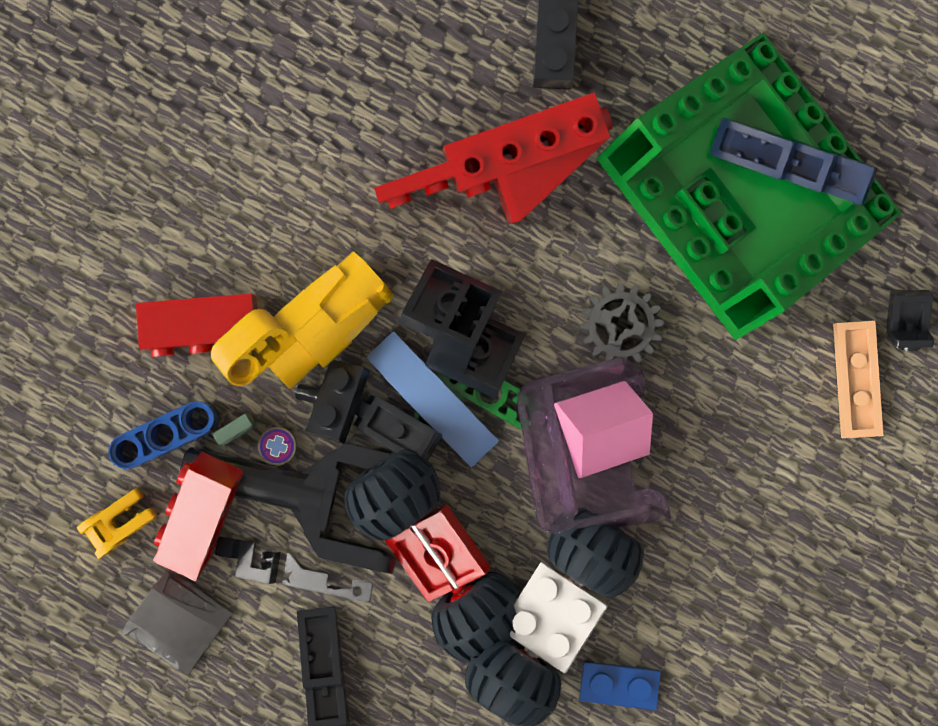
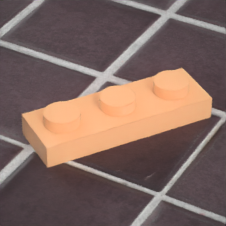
(858, 379)

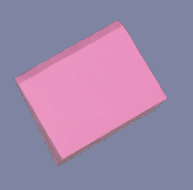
(605, 428)

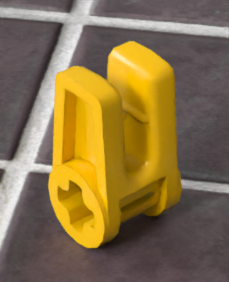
(102, 527)

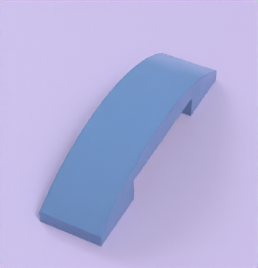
(432, 399)

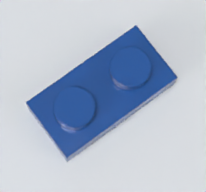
(619, 685)

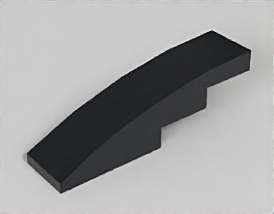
(322, 667)

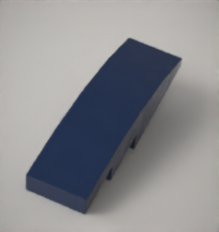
(793, 161)

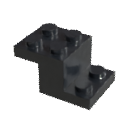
(458, 316)

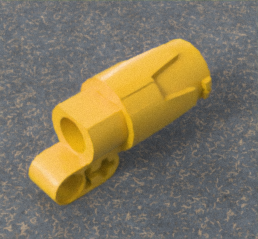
(306, 330)

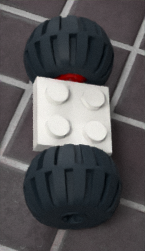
(553, 621)

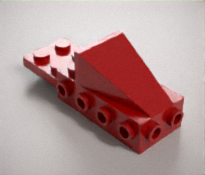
(524, 174)

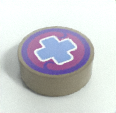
(277, 446)

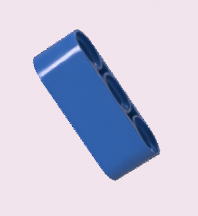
(146, 435)

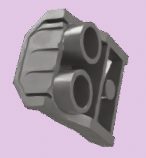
(177, 621)

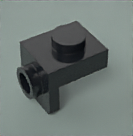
(910, 319)

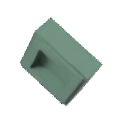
(235, 430)

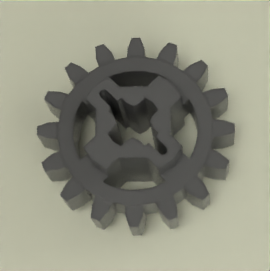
(603, 320)

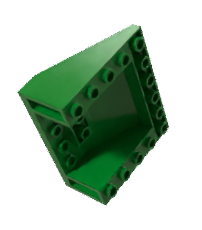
(732, 231)

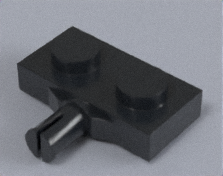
(334, 400)

